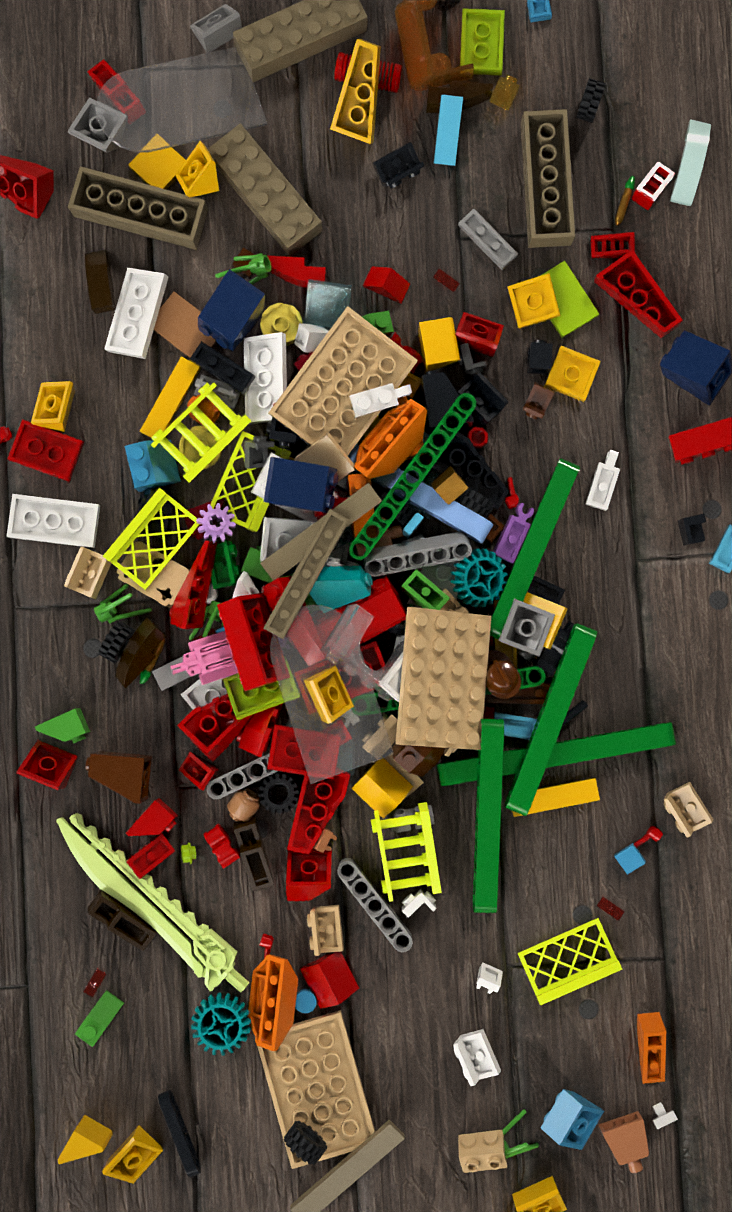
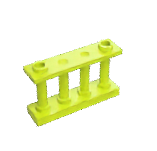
(207, 453)
(424, 838)

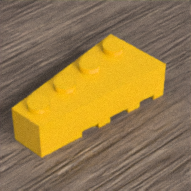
(358, 98)

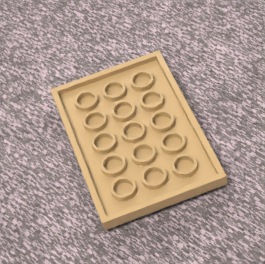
(346, 362)
(443, 679)
(319, 1084)

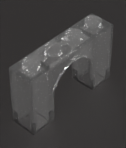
(344, 644)

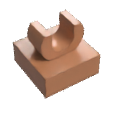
(322, 843)

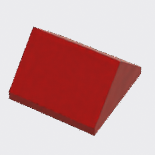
(479, 334)
(48, 765)
(330, 979)

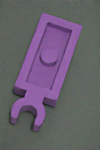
(513, 535)

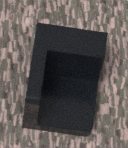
(691, 529)

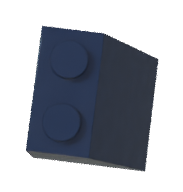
(231, 311)
(697, 366)
(300, 485)

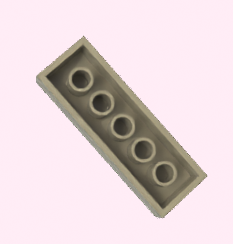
(297, 34)
(547, 178)
(265, 190)
(138, 208)

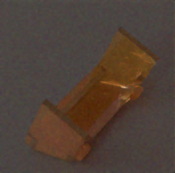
(421, 66)

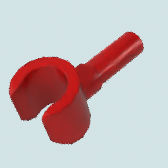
(5, 434)
(513, 499)
(653, 833)
(266, 942)

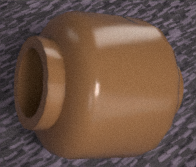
(243, 805)

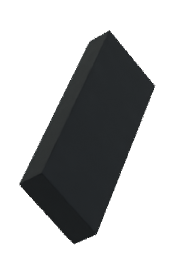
(222, 368)

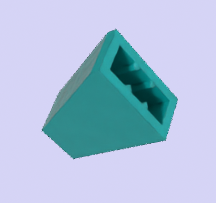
(341, 586)

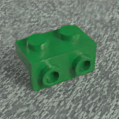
(225, 570)

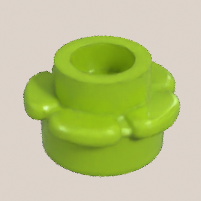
(188, 853)

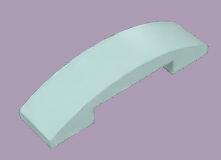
(691, 163)

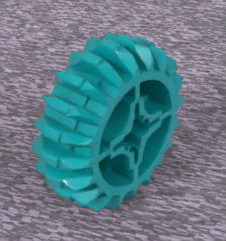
(490, 579)
(205, 1032)

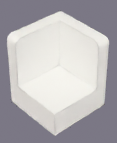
(309, 337)

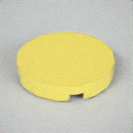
(283, 319)
(191, 452)

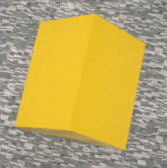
(198, 173)
(438, 343)
(53, 405)
(329, 694)
(382, 787)
(86, 1140)
(133, 1156)
(539, 1198)

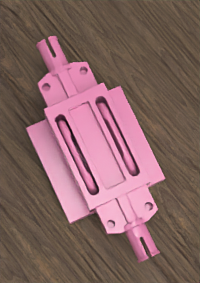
(208, 658)

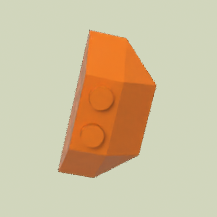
(391, 440)
(272, 1001)

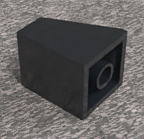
(437, 398)

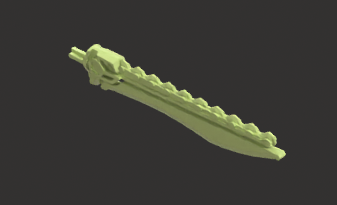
(208, 946)

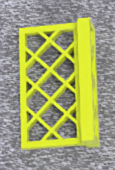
(259, 507)
(140, 523)
(578, 979)

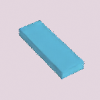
(448, 130)

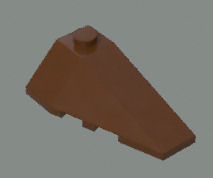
(417, 759)

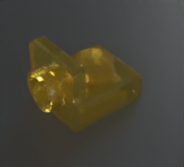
(505, 92)

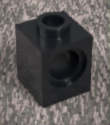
(539, 357)

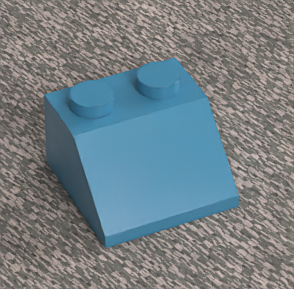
(151, 466)
(571, 1120)

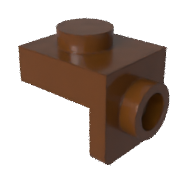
(538, 401)

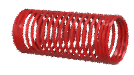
(341, 66)

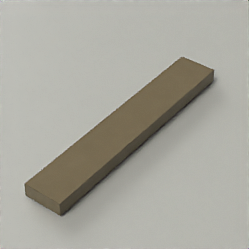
(294, 550)
(306, 574)
(349, 1169)

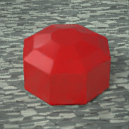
(478, 437)

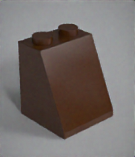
(122, 773)

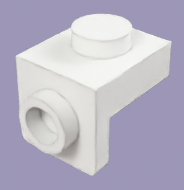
(413, 902)

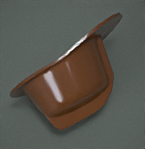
(502, 676)

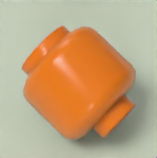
(207, 408)

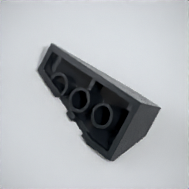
(470, 467)

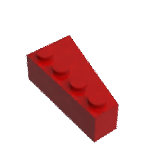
(639, 294)
(702, 441)

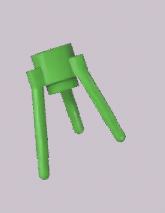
(258, 265)
(107, 609)
(213, 614)
(509, 1152)

